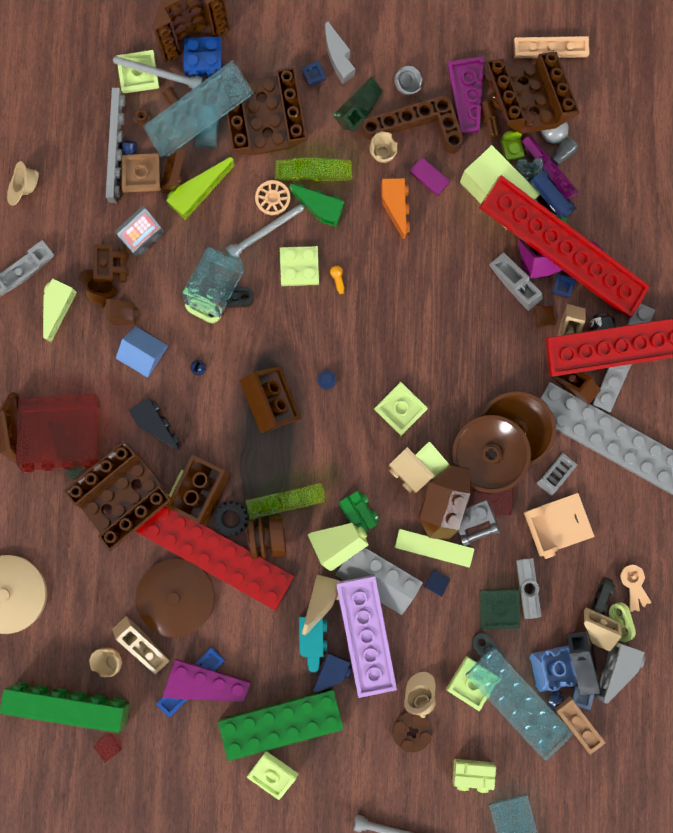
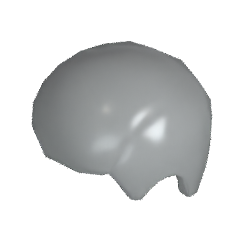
(408, 80)
(555, 135)

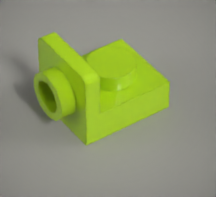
(512, 146)

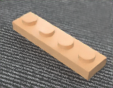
(565, 46)

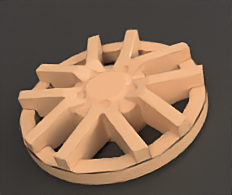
(272, 197)

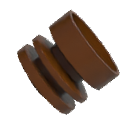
(267, 537)

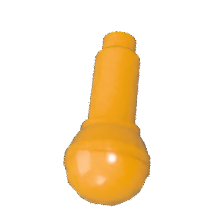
(336, 272)

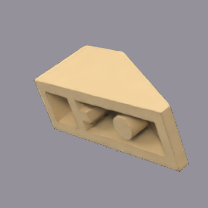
(321, 601)
(140, 645)

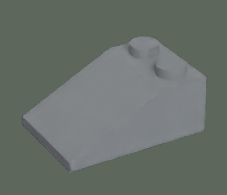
(619, 668)

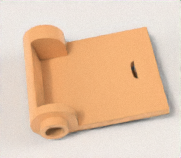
(558, 525)

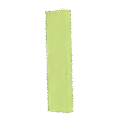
(434, 548)

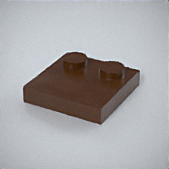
(172, 176)

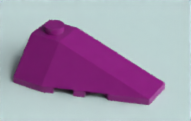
(536, 264)

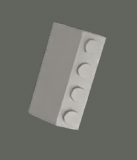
(394, 585)

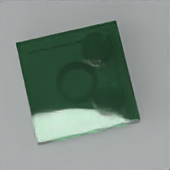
(499, 609)

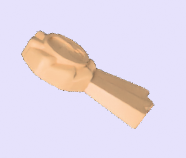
(633, 578)

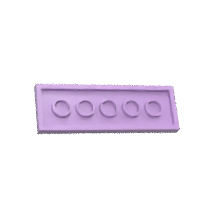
(366, 636)

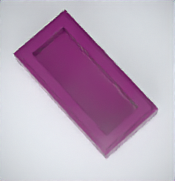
(429, 176)

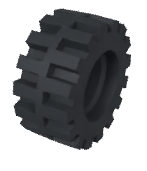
(219, 515)

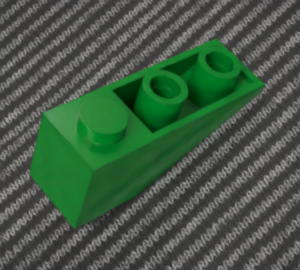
(322, 207)

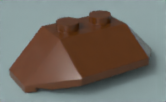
(9, 426)
(445, 502)

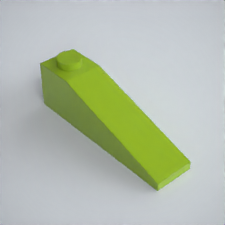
(193, 192)

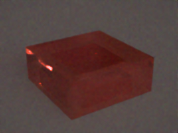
(107, 748)

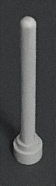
(192, 82)
(235, 250)
(362, 824)

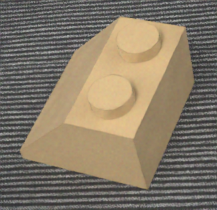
(410, 471)

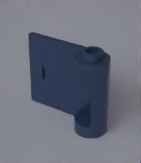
(552, 195)

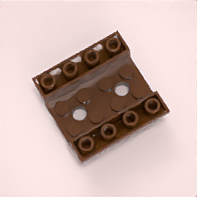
(182, 17)
(545, 93)
(278, 113)
(112, 484)

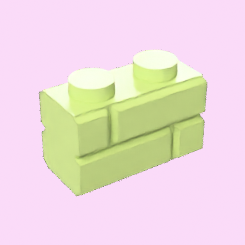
(474, 775)

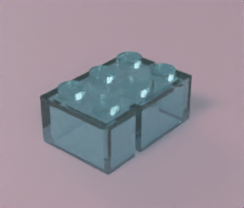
(210, 278)

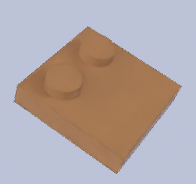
(141, 173)

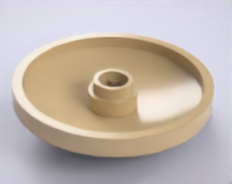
(21, 593)

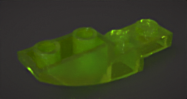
(314, 169)
(285, 501)

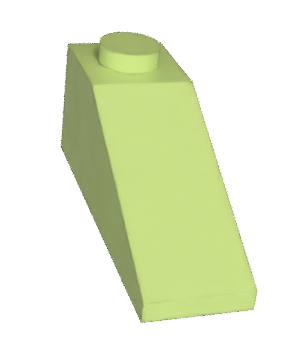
(56, 304)

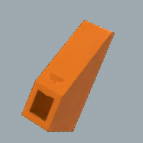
(393, 199)

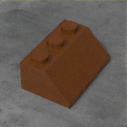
(270, 399)
(198, 490)

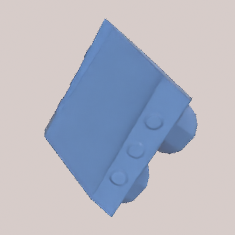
(553, 669)

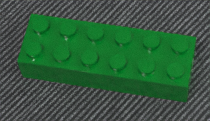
(65, 707)
(280, 724)

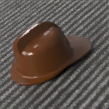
(96, 291)

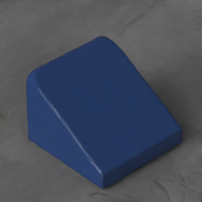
(437, 583)

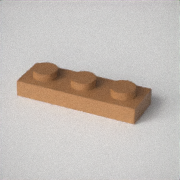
(579, 725)

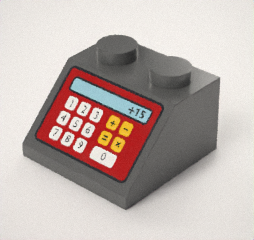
(139, 232)

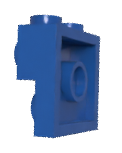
(202, 56)

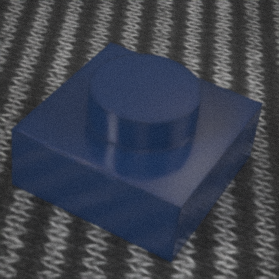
(313, 73)
(563, 286)

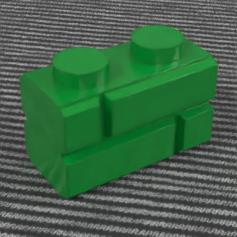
(358, 512)

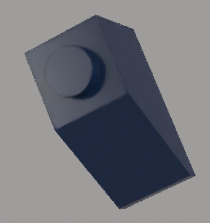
(332, 672)

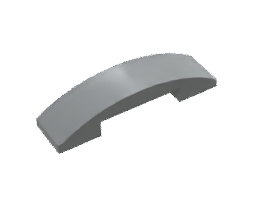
(24, 268)

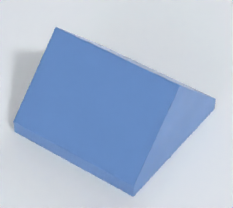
(141, 351)

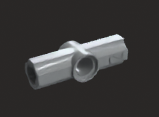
(530, 601)

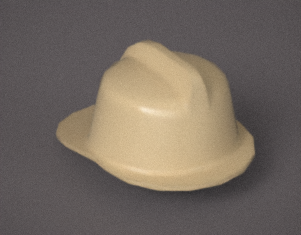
(22, 183)
(420, 694)

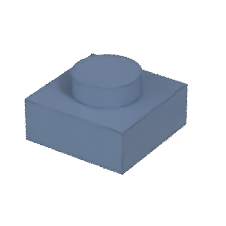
(582, 701)

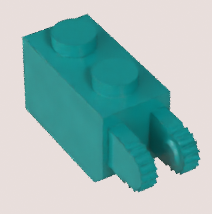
(312, 643)

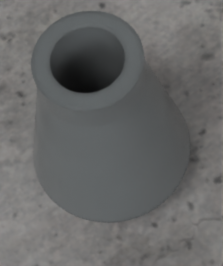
(565, 150)

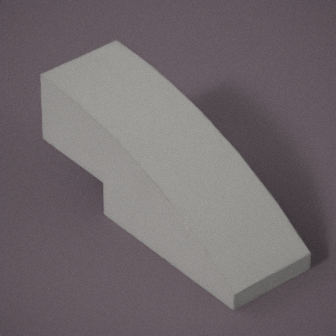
(338, 55)
(516, 281)

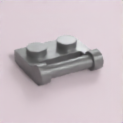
(476, 515)

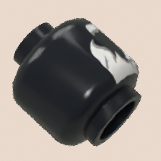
(602, 321)

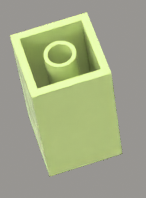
(485, 170)

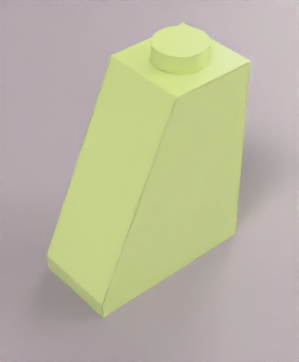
(432, 459)
(338, 544)

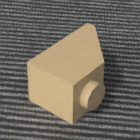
(572, 320)
(601, 629)

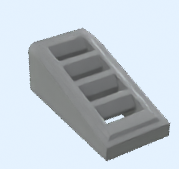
(551, 485)

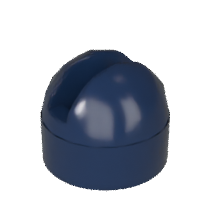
(129, 147)
(201, 370)

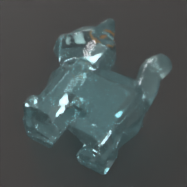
(529, 170)

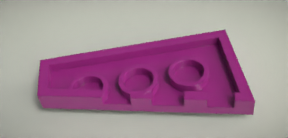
(466, 88)
(556, 175)
(201, 683)

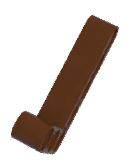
(418, 119)

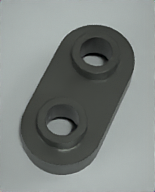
(237, 296)
(605, 589)
(488, 645)

